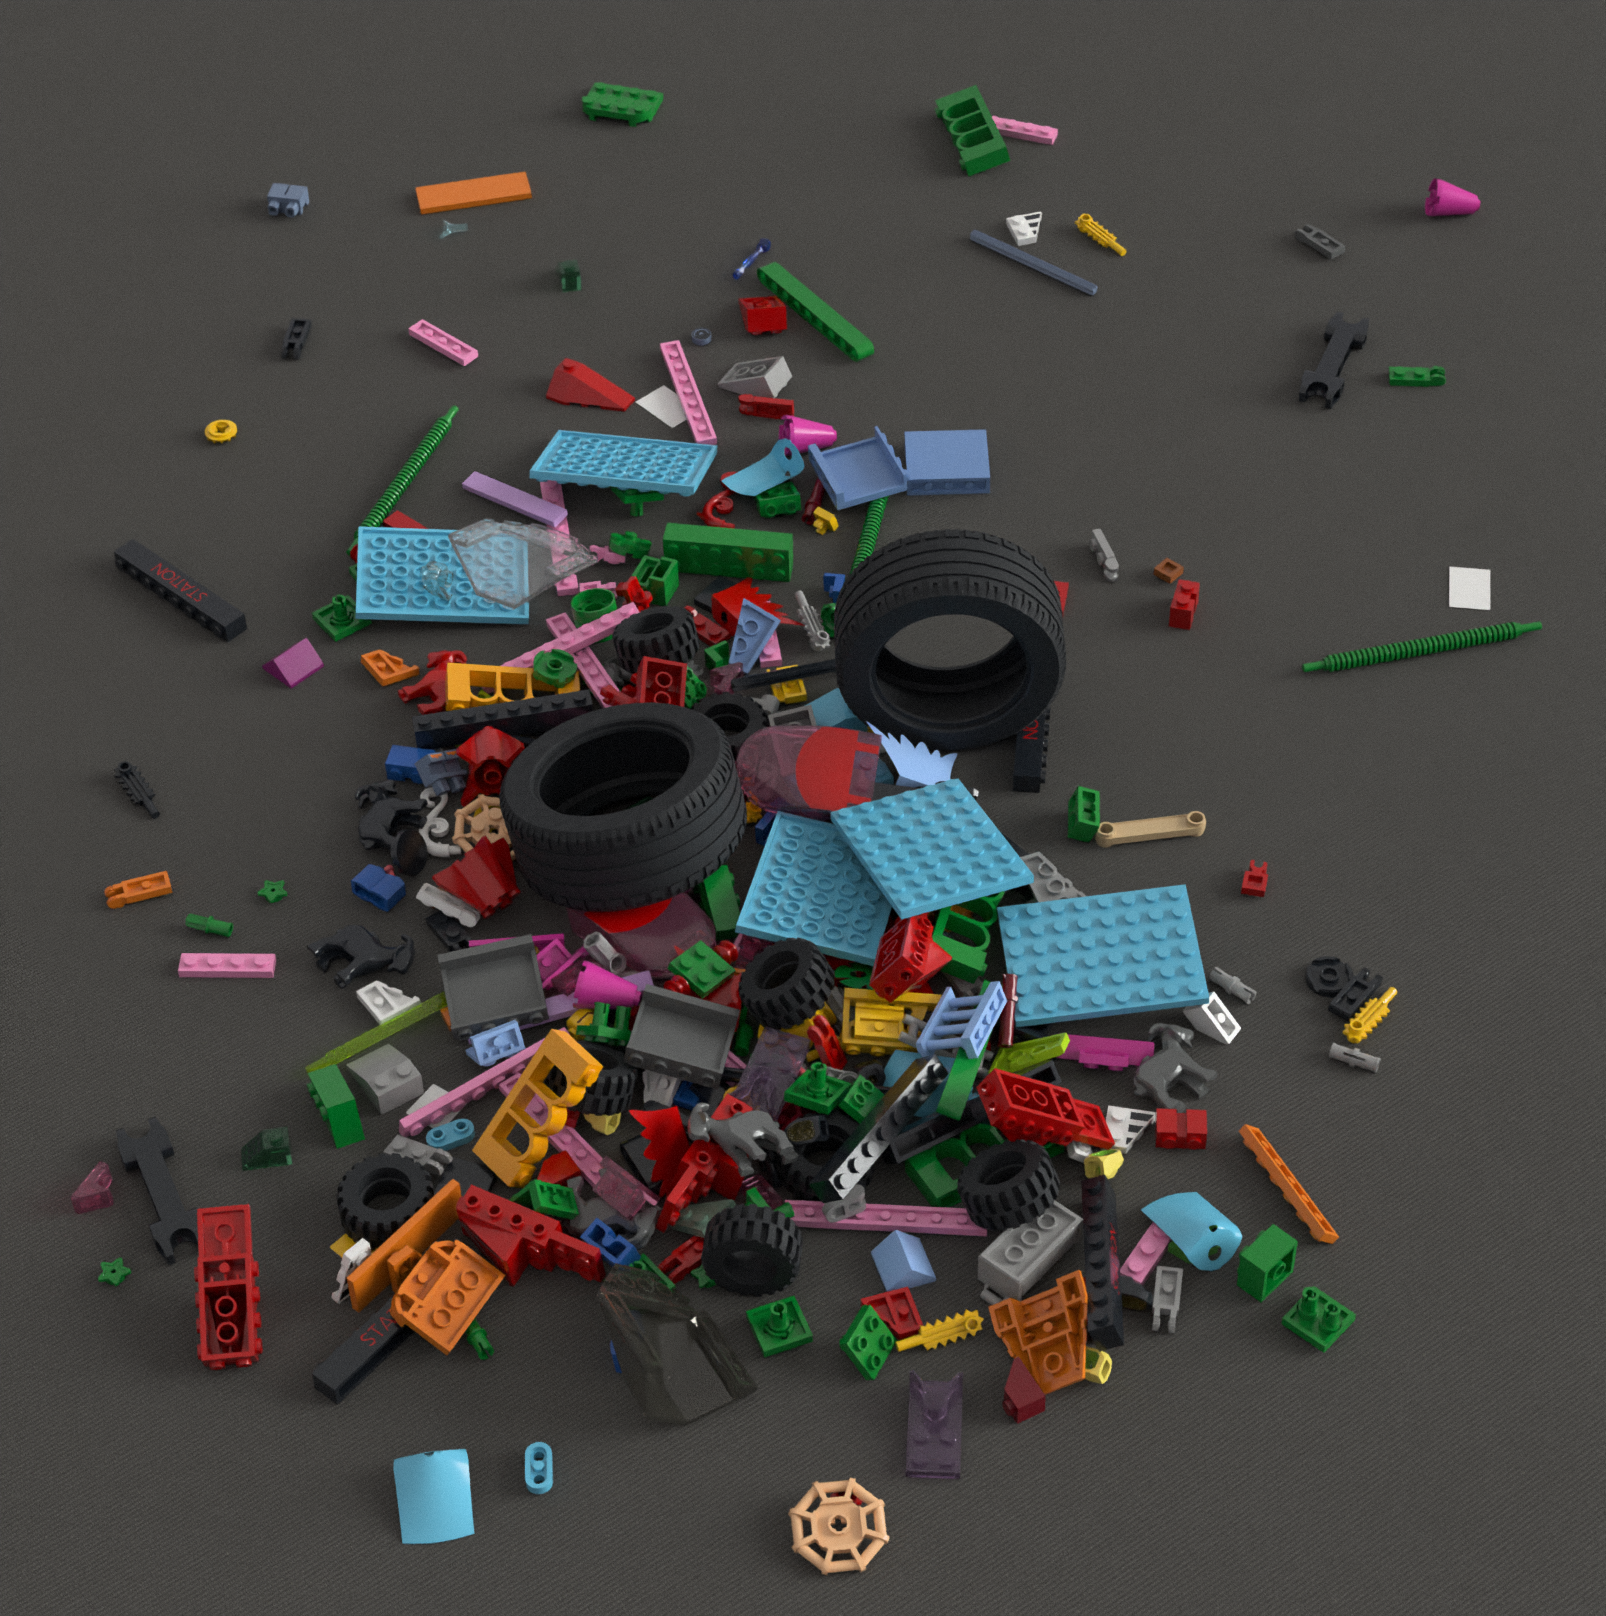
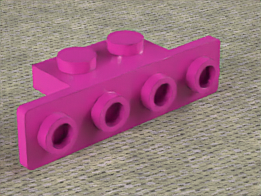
(555, 959)
(1107, 1051)

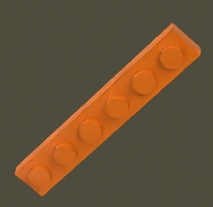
(1283, 1178)

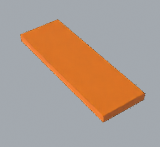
(473, 192)
(418, 1233)

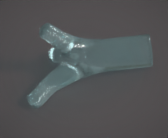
(450, 228)

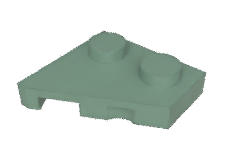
(696, 1216)

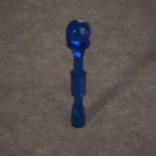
(763, 246)

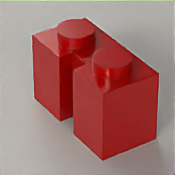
(1184, 604)
(1180, 1129)

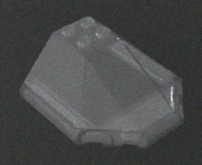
(516, 561)

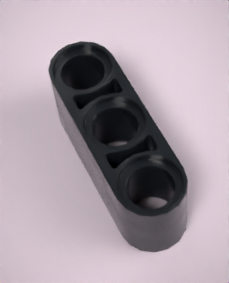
(642, 1168)

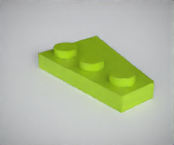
(1030, 1052)

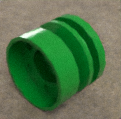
(592, 605)

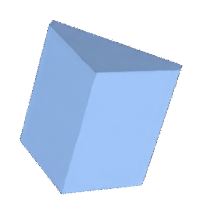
(902, 1262)

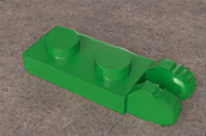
(1416, 376)

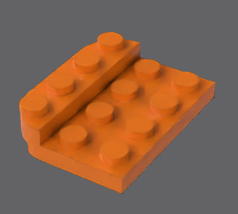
(444, 1293)

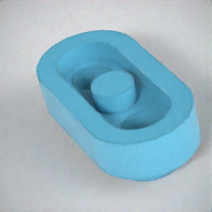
(452, 1134)
(538, 1470)

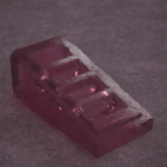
(766, 1191)

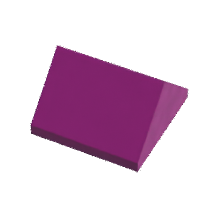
(294, 663)

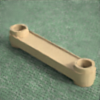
(1150, 829)

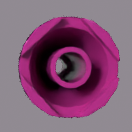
(1449, 200)
(806, 432)
(605, 987)

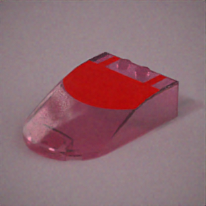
(808, 769)
(649, 932)

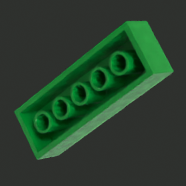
(729, 551)

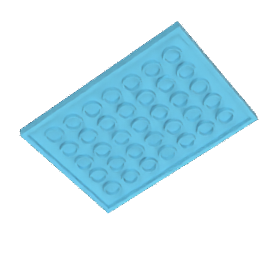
(624, 462)
(392, 585)
(931, 848)
(814, 891)
(1103, 955)

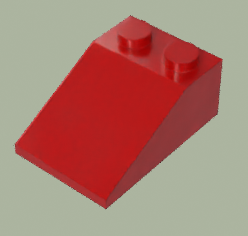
(763, 314)
(661, 681)

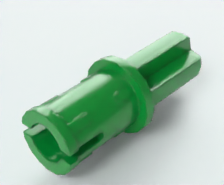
(209, 925)
(477, 1337)

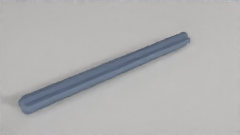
(1033, 262)

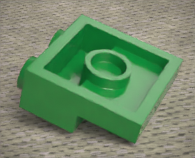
(777, 500)

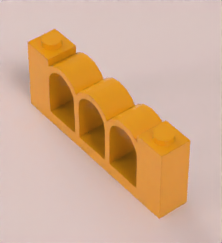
(462, 676)
(580, 1071)

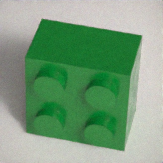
(1266, 1262)

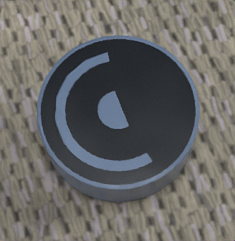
(701, 336)

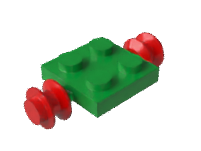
(702, 968)

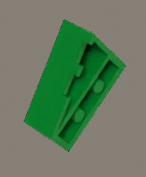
(720, 902)
(336, 1105)

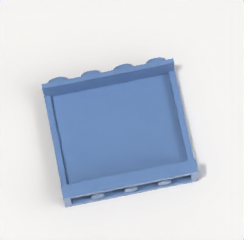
(947, 462)
(859, 471)

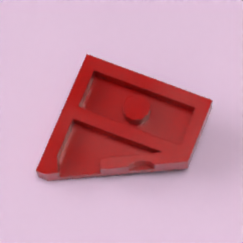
(896, 1311)

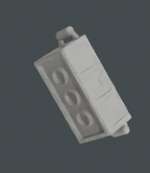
(1027, 1252)

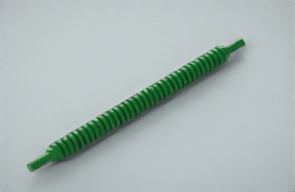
(407, 473)
(870, 530)
(1422, 646)

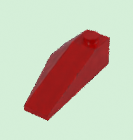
(580, 384)

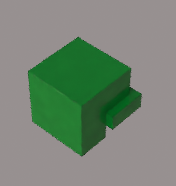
(658, 577)

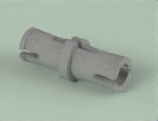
(1232, 985)
(1338, 1052)

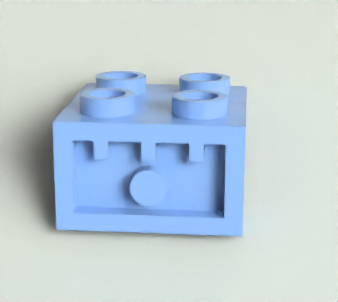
(496, 1044)

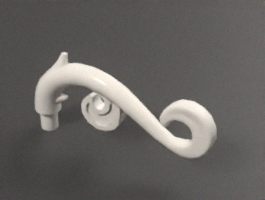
(439, 825)

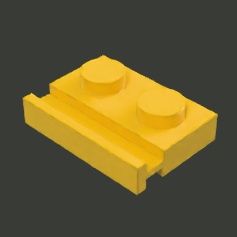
(789, 691)
(878, 1022)

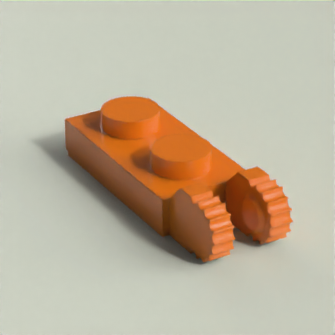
(138, 889)

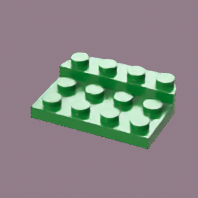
(621, 103)

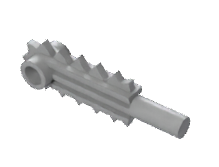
(818, 637)

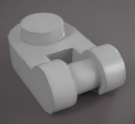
(849, 1206)

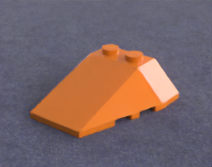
(1047, 1332)

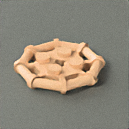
(480, 824)
(838, 1541)

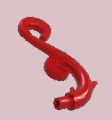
(723, 506)

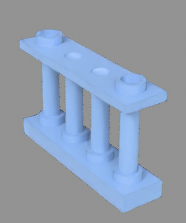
(974, 1033)

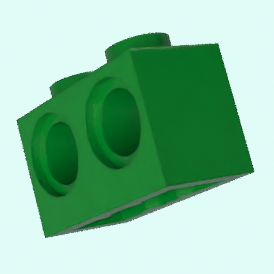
(1083, 814)

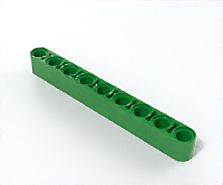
(815, 311)
(960, 1079)

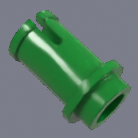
(743, 1036)

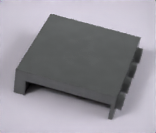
(493, 986)
(681, 1036)

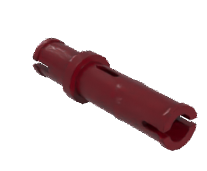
(813, 502)
(1006, 1021)

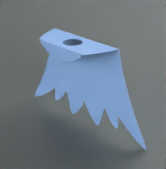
(916, 764)

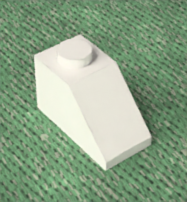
(1213, 1019)

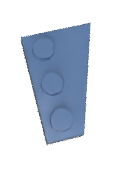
(752, 635)

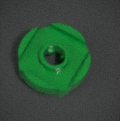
(630, 544)
(558, 676)

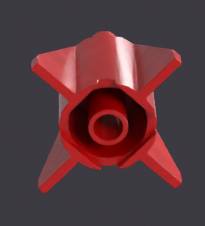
(489, 758)
(482, 877)

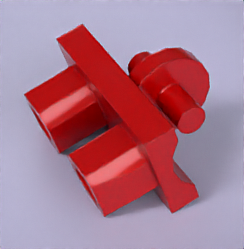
(634, 593)

